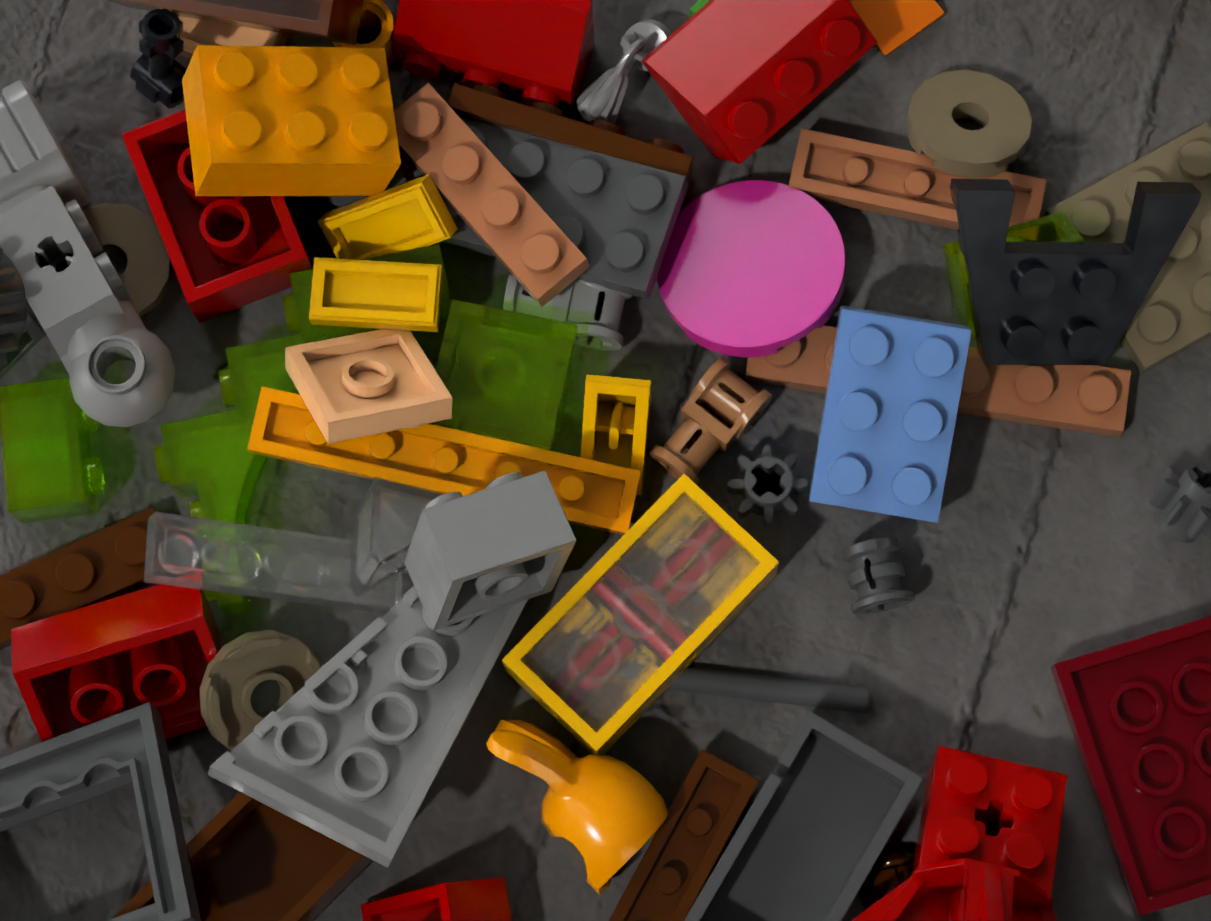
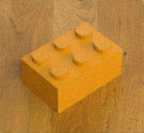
(290, 121)

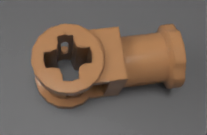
(715, 416)

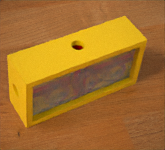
(640, 616)

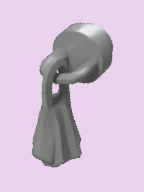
(605, 94)

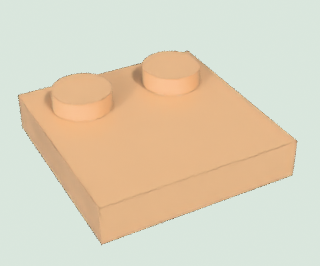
(367, 384)

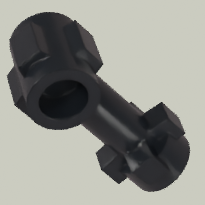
(156, 70)

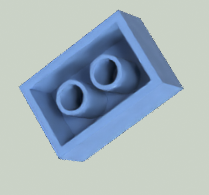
(889, 414)

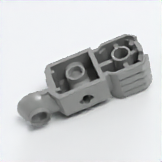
(70, 291)

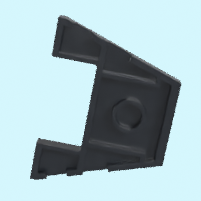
(1061, 297)

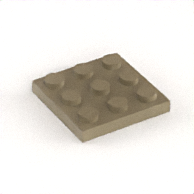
(1179, 301)

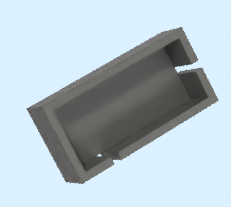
(813, 835)

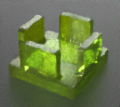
(506, 373)

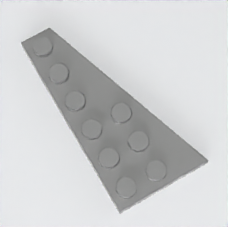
(371, 727)

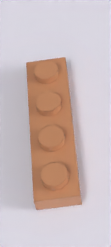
(892, 181)
(487, 196)

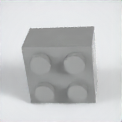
(488, 548)

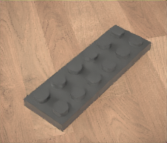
(604, 204)

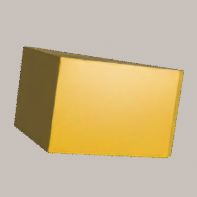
(616, 421)

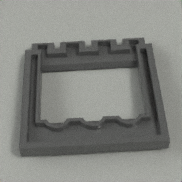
(95, 762)

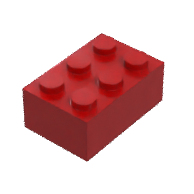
(219, 246)

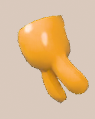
(589, 799)

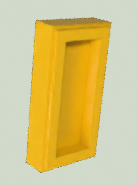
(389, 221)
(376, 294)

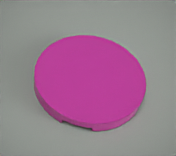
(752, 268)

